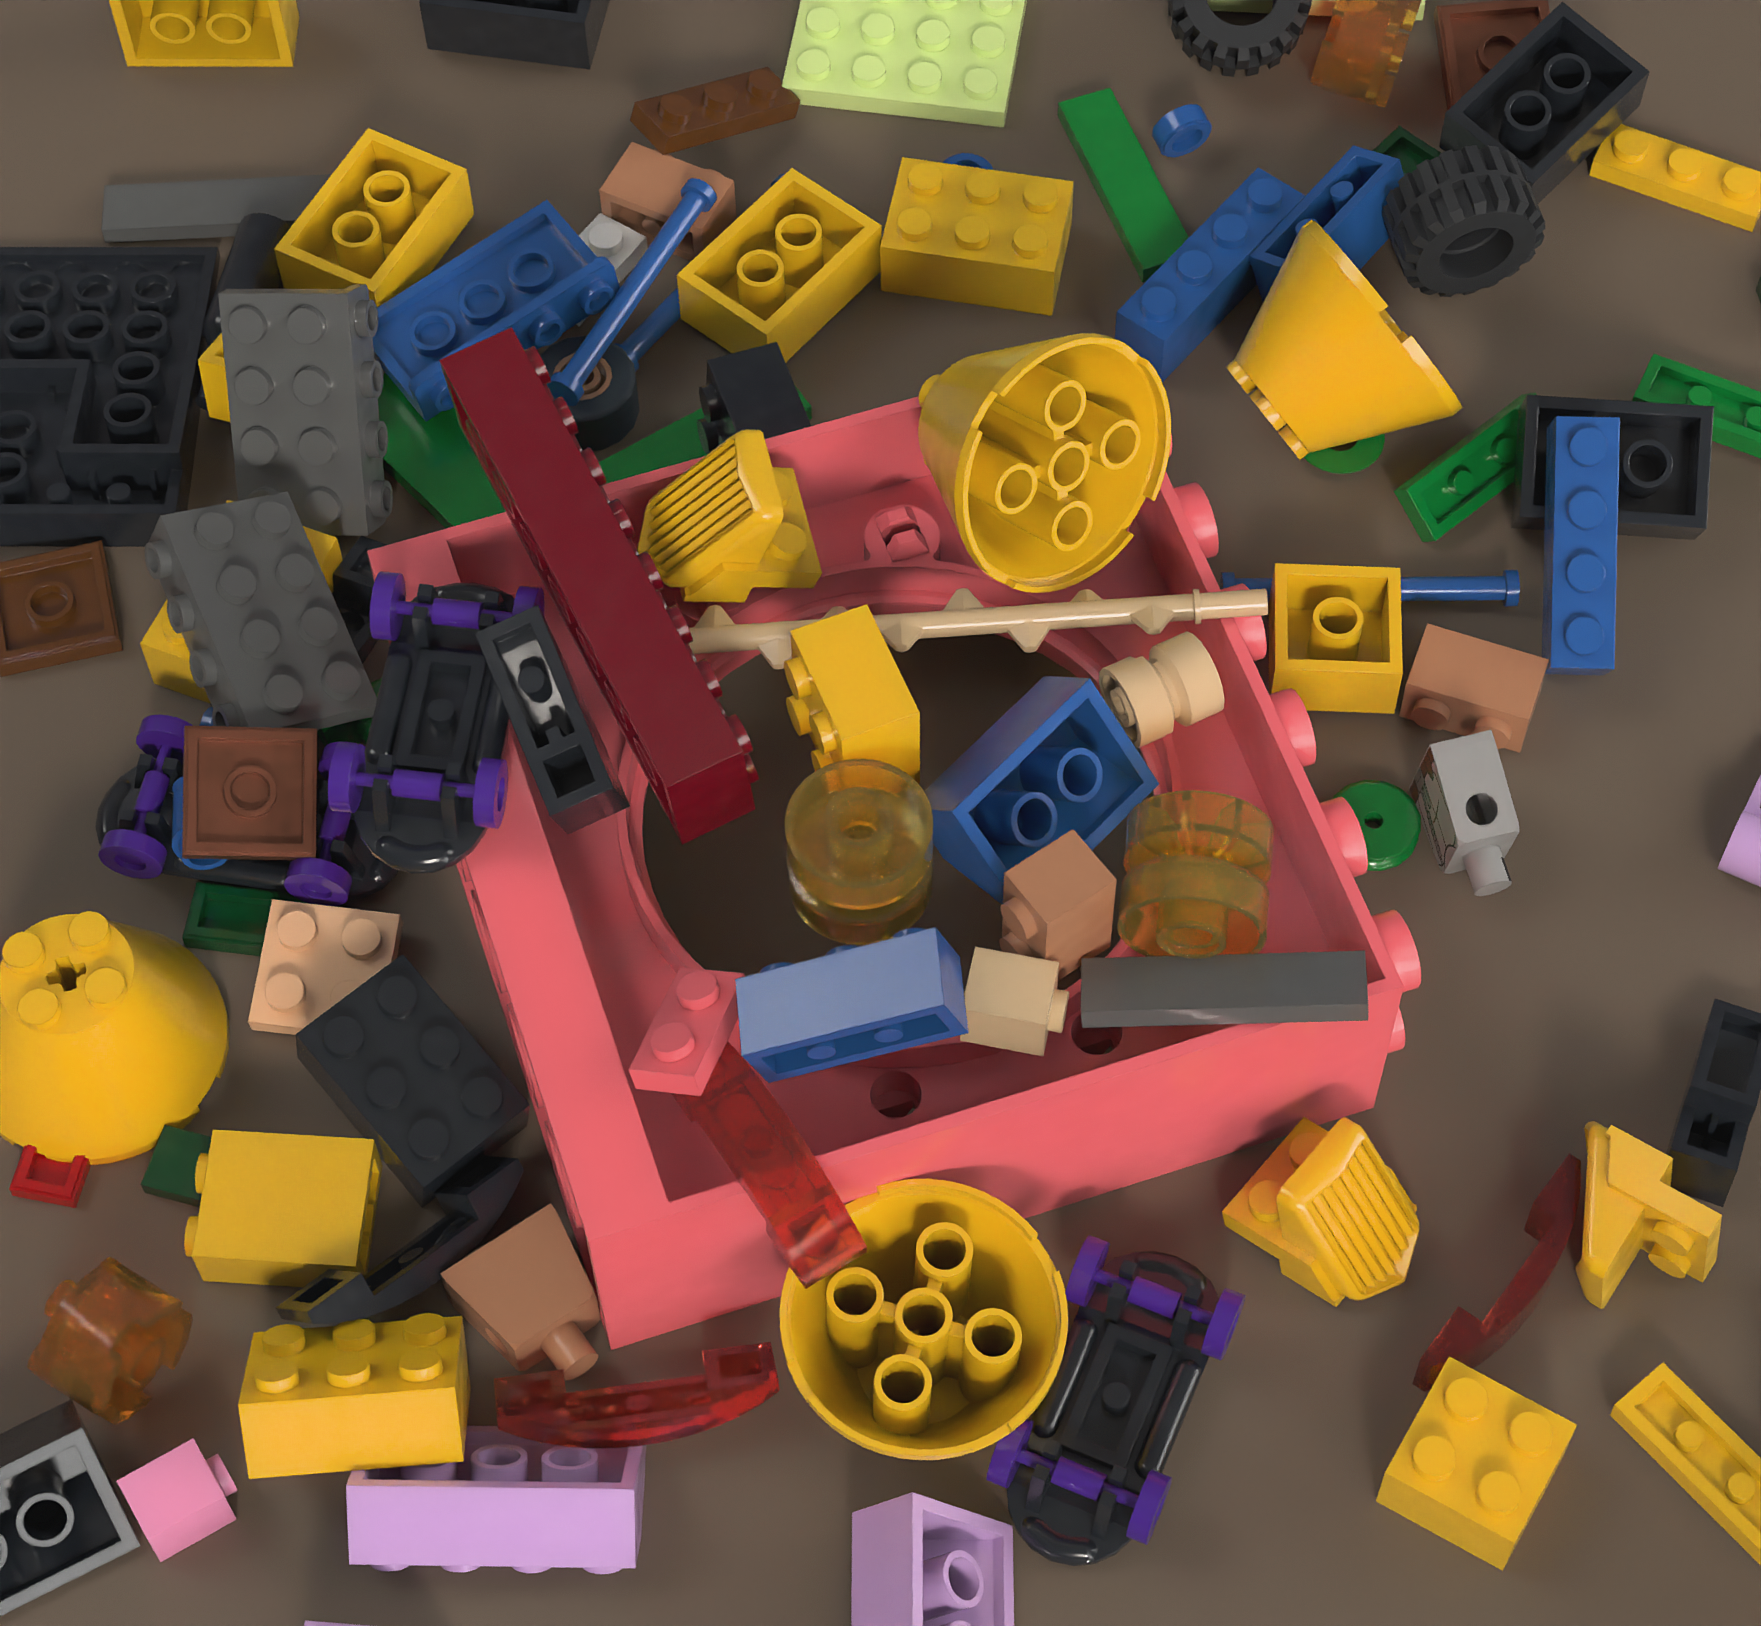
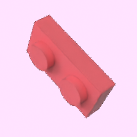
(687, 1033)

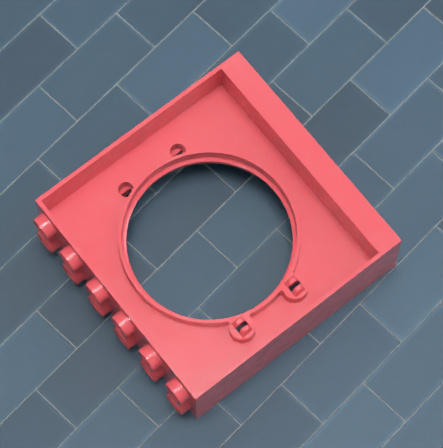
(591, 957)

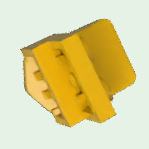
(731, 526)
(1636, 1209)
(1329, 1213)

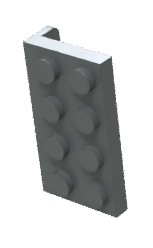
(308, 403)
(258, 616)

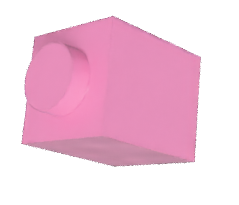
(179, 1498)

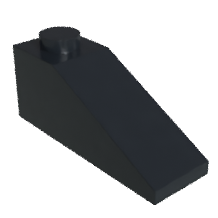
(551, 721)

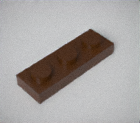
(714, 110)

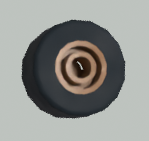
(609, 397)

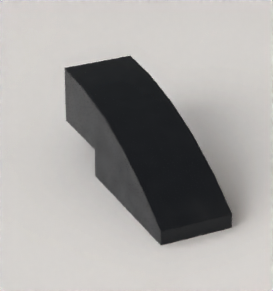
(1717, 1104)

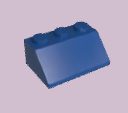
(1034, 776)

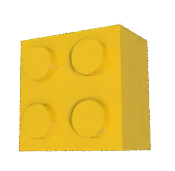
(1336, 636)
(851, 694)
(1475, 1463)

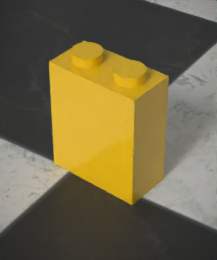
(283, 1207)

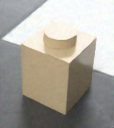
(1013, 1001)

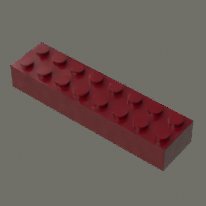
(602, 585)

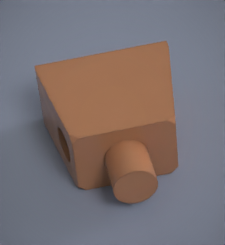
(529, 1296)

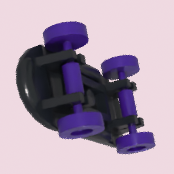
(437, 728)
(137, 831)
(1097, 1446)

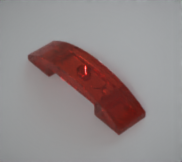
(775, 1170)
(1475, 1340)
(637, 1413)

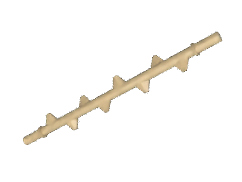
(967, 616)

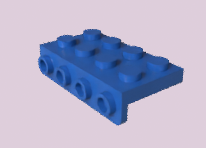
(520, 277)

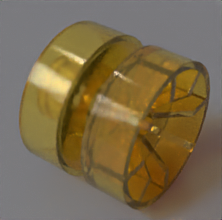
(859, 851)
(1196, 876)

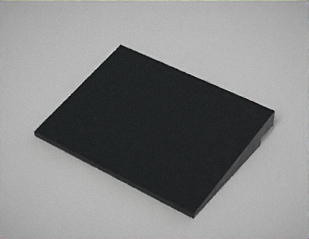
(99, 389)

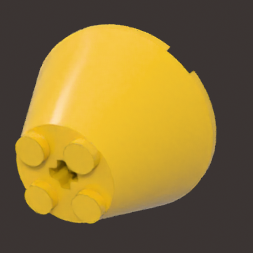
(1334, 356)
(1046, 454)
(103, 1037)
(933, 1331)

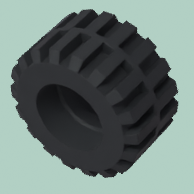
(1233, 45)
(1463, 221)

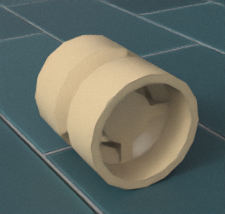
(1171, 686)

